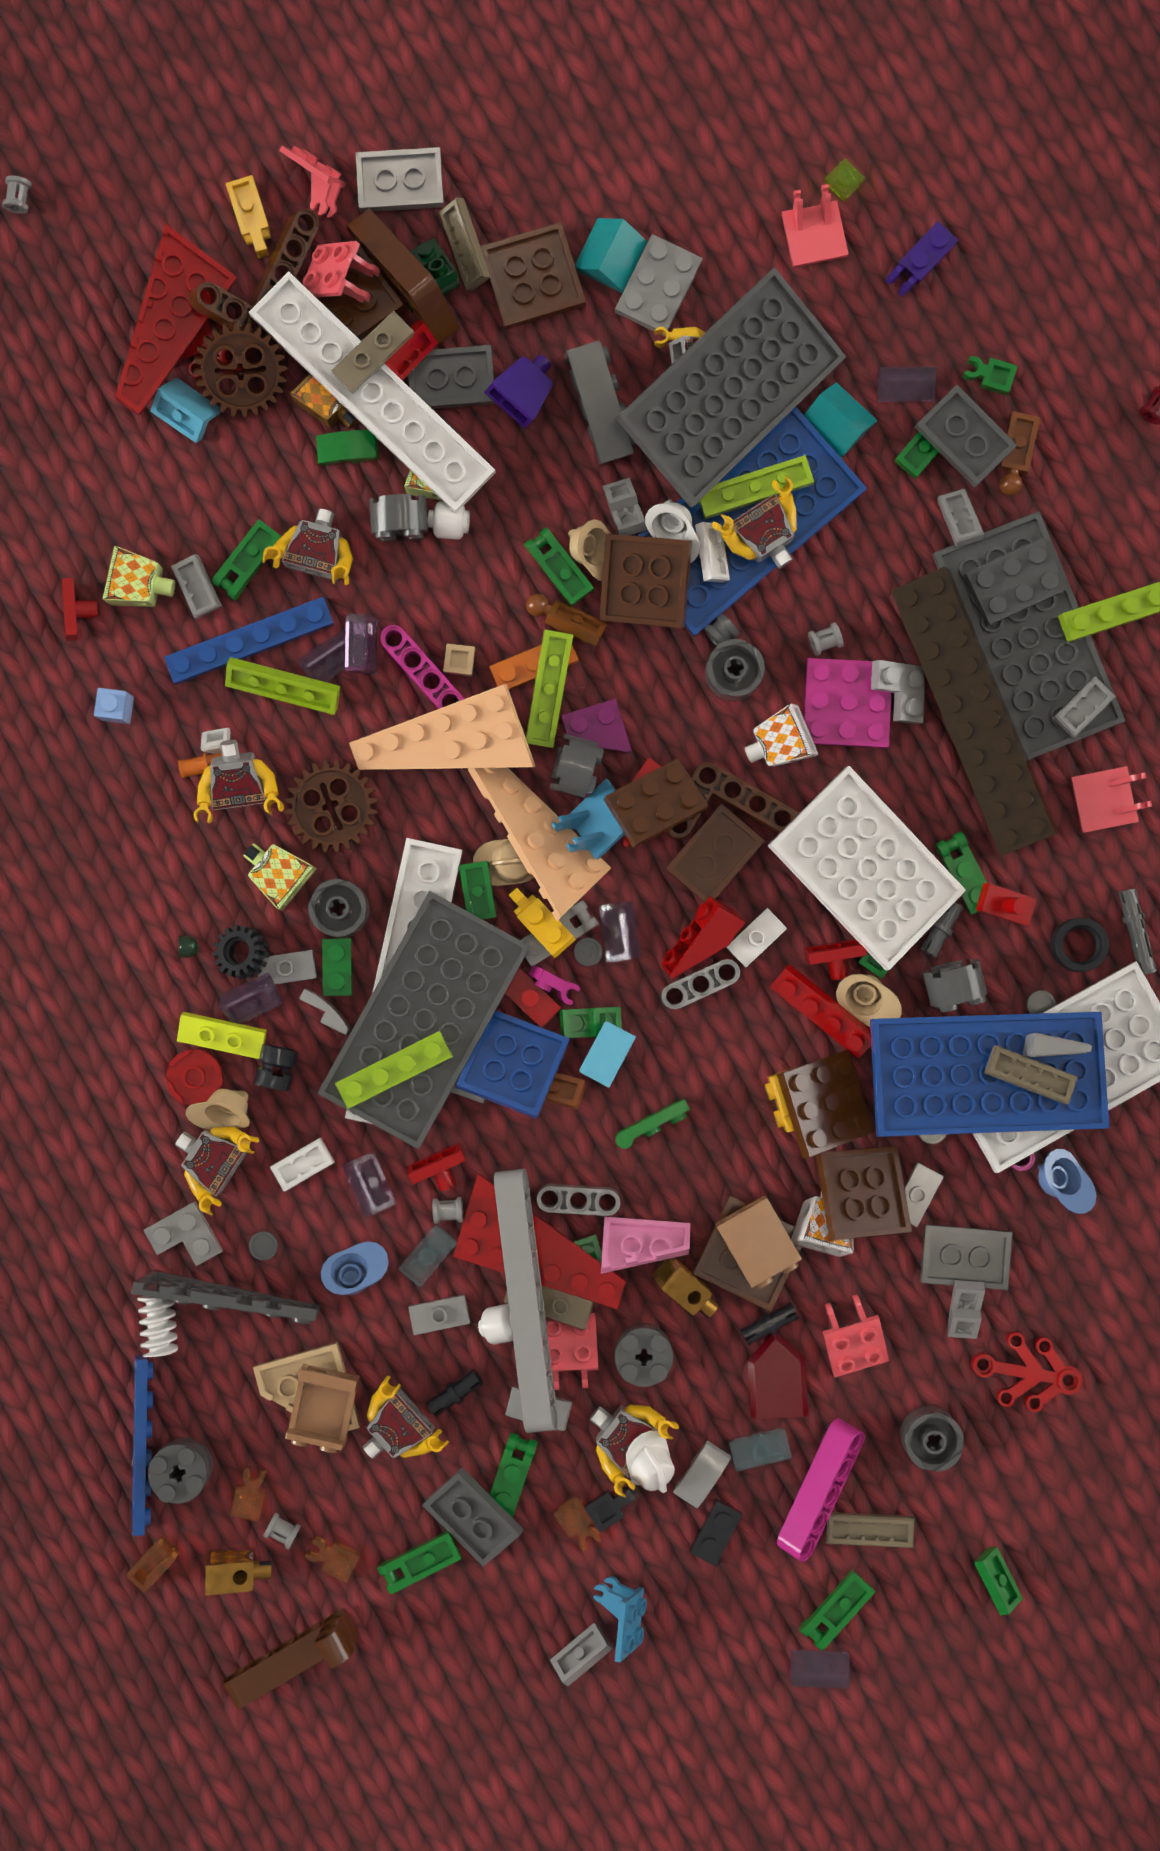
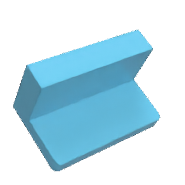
(184, 409)
(607, 1054)

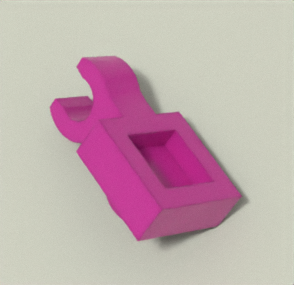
(548, 981)

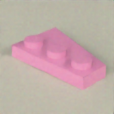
(641, 1242)

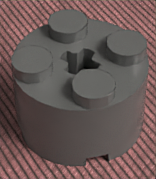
(398, 516)
(743, 657)
(575, 766)
(324, 901)
(955, 984)
(657, 1363)
(944, 1450)
(173, 1485)

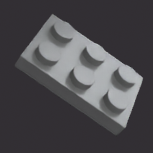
(399, 179)
(658, 284)

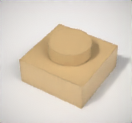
(459, 660)

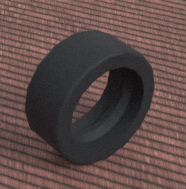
(1100, 937)

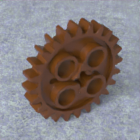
(238, 342)
(308, 817)

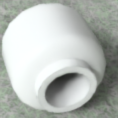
(447, 523)
(496, 1324)

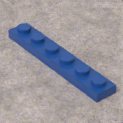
(249, 640)
(141, 1456)

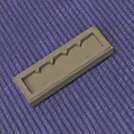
(464, 244)
(372, 352)
(1030, 1075)
(565, 1307)
(870, 1530)

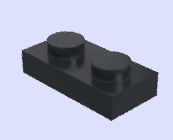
(716, 1532)

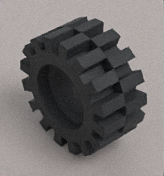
(226, 948)

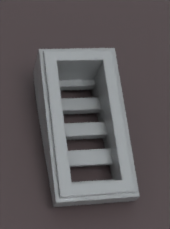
(1044, 1045)

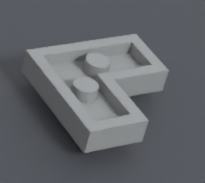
(908, 687)
(185, 1226)

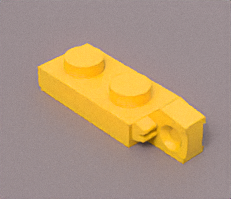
(250, 213)
(541, 923)

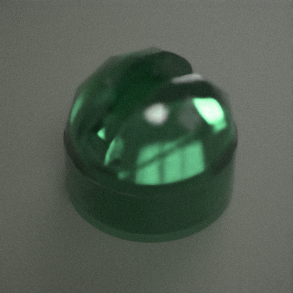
(187, 946)

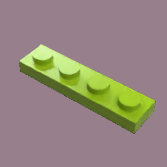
(755, 487)
(1111, 612)
(282, 686)
(548, 688)
(393, 1069)

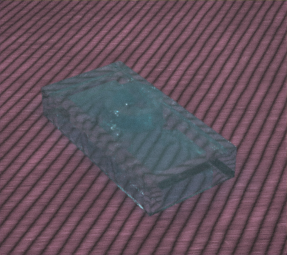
(428, 1255)
(760, 1449)

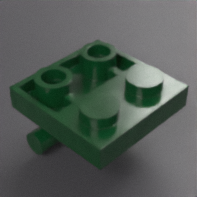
(438, 265)

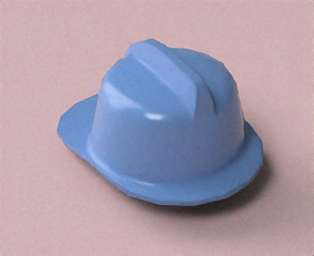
(1065, 1179)
(354, 1268)

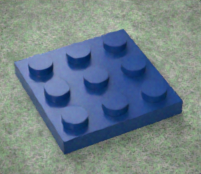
(514, 1064)

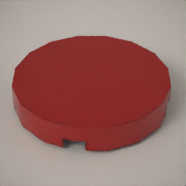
(194, 1076)

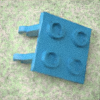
(593, 822)
(628, 1607)

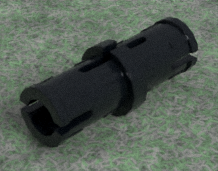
(769, 1323)
(454, 1393)

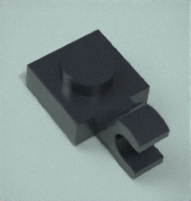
(606, 1508)

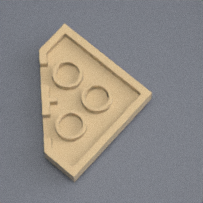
(279, 1377)

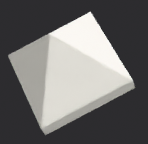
(211, 740)

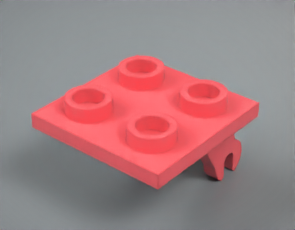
(324, 180)
(814, 232)
(329, 269)
(1106, 799)
(854, 1345)
(572, 1348)

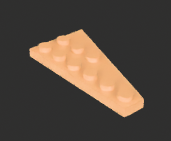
(462, 735)
(543, 851)

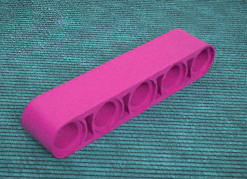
(422, 671)
(820, 1489)

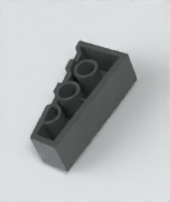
(599, 400)

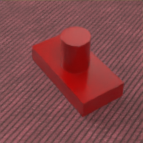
(412, 351)
(75, 609)
(1006, 904)
(835, 955)
(531, 998)
(438, 1167)

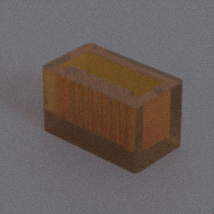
(153, 1564)

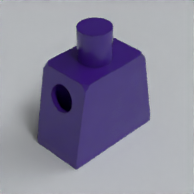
(522, 389)

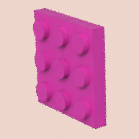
(843, 707)

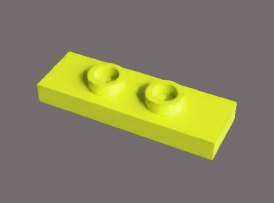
(221, 1035)

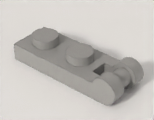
(538, 952)

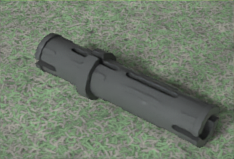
(1137, 931)

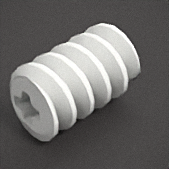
(158, 1326)

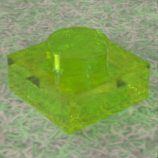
(844, 179)

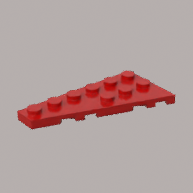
(166, 317)
(561, 1261)

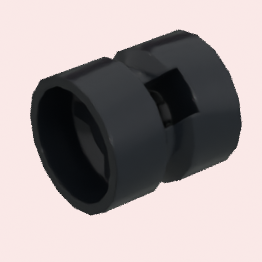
(277, 1057)

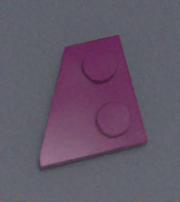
(599, 724)

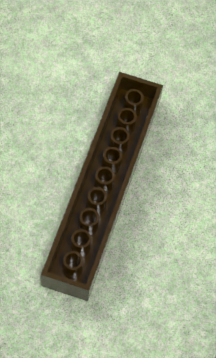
(974, 711)

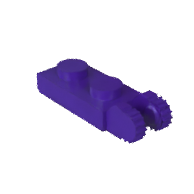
(923, 257)

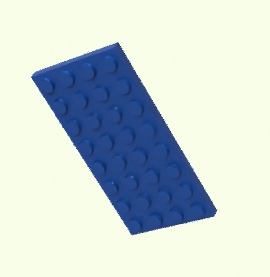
(815, 505)
(935, 1081)

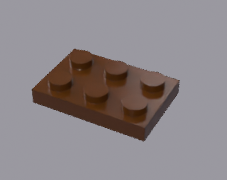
(655, 803)
(715, 854)

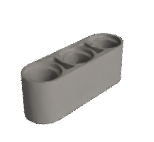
(714, 981)
(591, 1206)

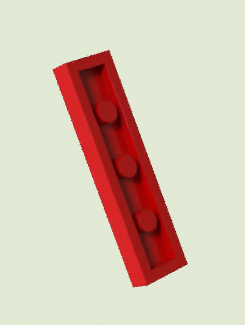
(822, 1010)

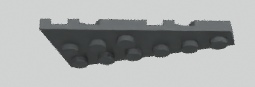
(214, 1295)

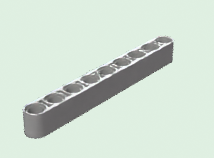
(525, 1301)

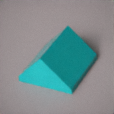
(611, 253)
(839, 419)

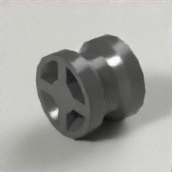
(721, 630)

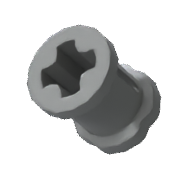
(19, 184)
(825, 639)
(447, 1210)
(282, 1531)

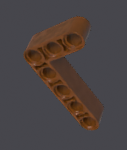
(279, 259)
(405, 273)
(739, 803)
(328, 1639)

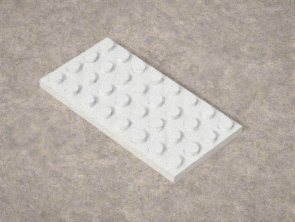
(1130, 1052)

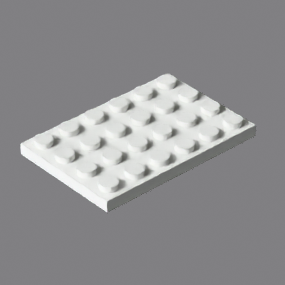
(867, 868)

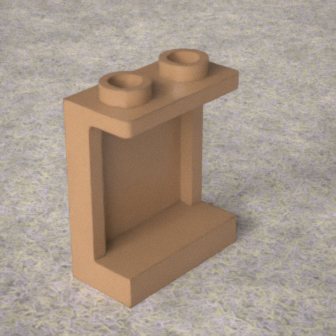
(759, 1242)
(322, 1408)

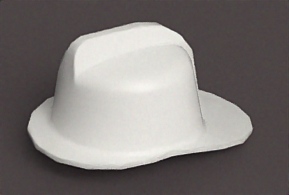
(672, 522)
(650, 1462)

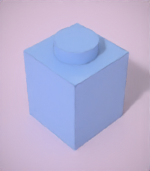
(113, 706)

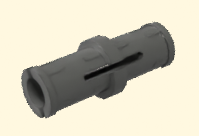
(941, 930)

